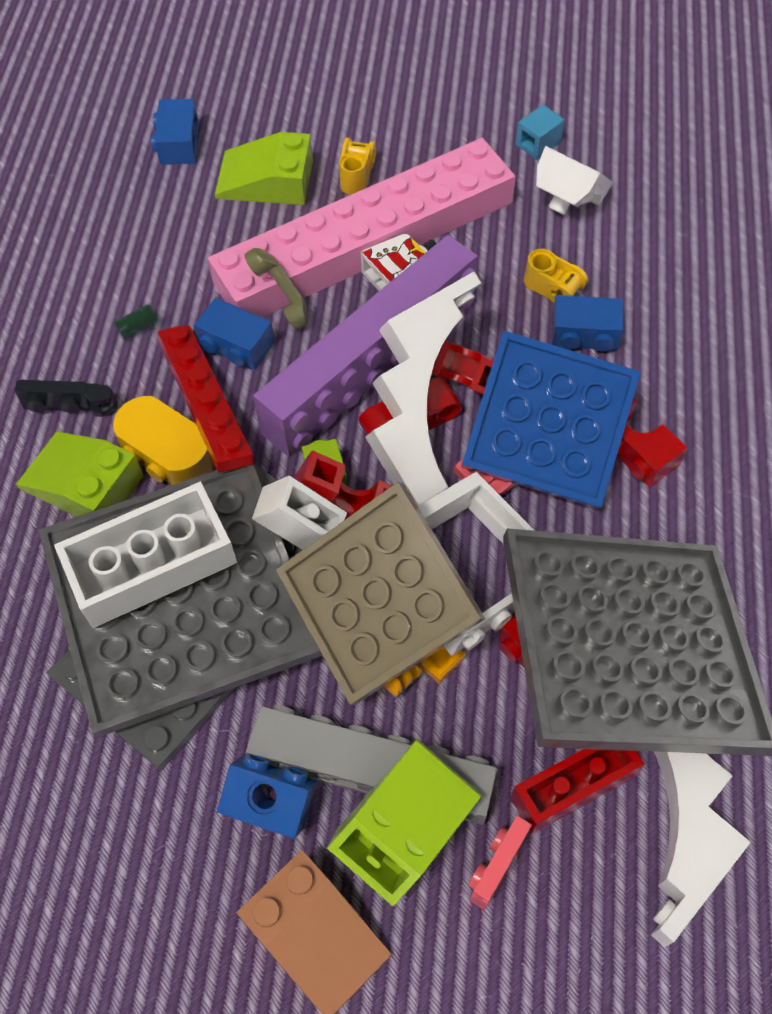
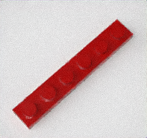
(205, 399)

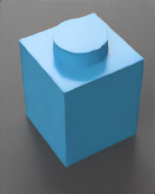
(539, 130)

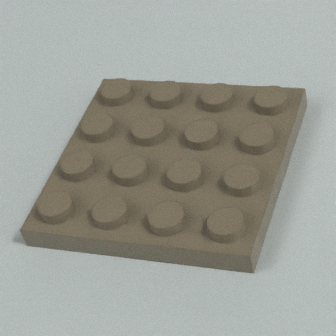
(379, 594)

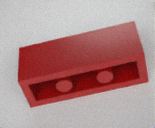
(573, 784)

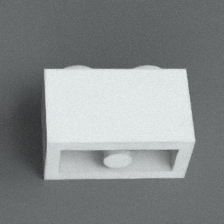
(296, 512)

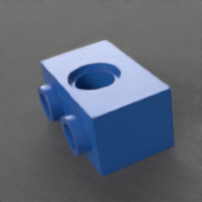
(245, 801)

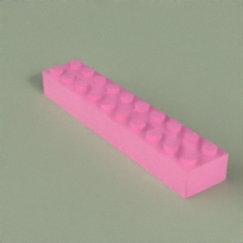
(329, 241)

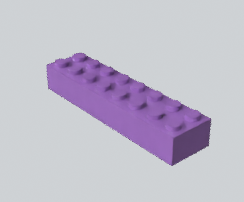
(353, 354)

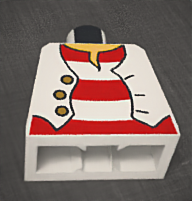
(390, 258)

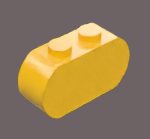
(162, 440)

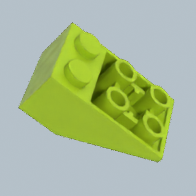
(403, 822)

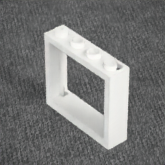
(497, 516)

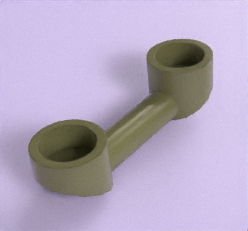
(262, 262)

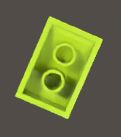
(267, 170)
(81, 474)

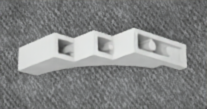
(415, 341)
(700, 841)

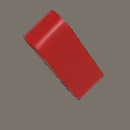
(441, 408)

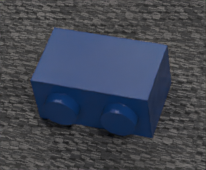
(175, 131)
(587, 322)
(234, 333)

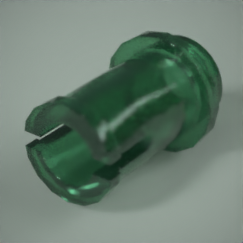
(138, 320)

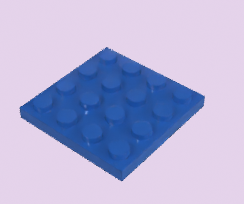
(551, 419)

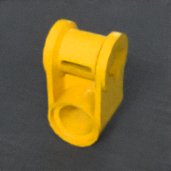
(355, 165)
(552, 275)

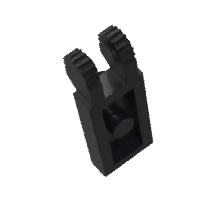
(66, 396)

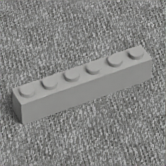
(352, 755)

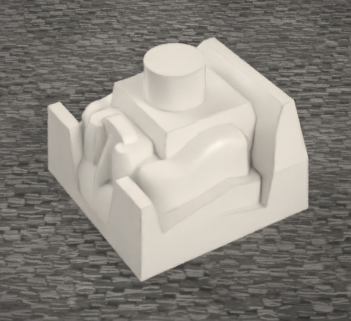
(569, 181)

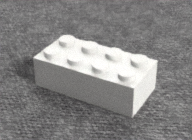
(145, 554)

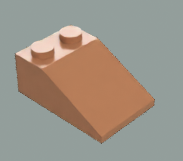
(314, 934)

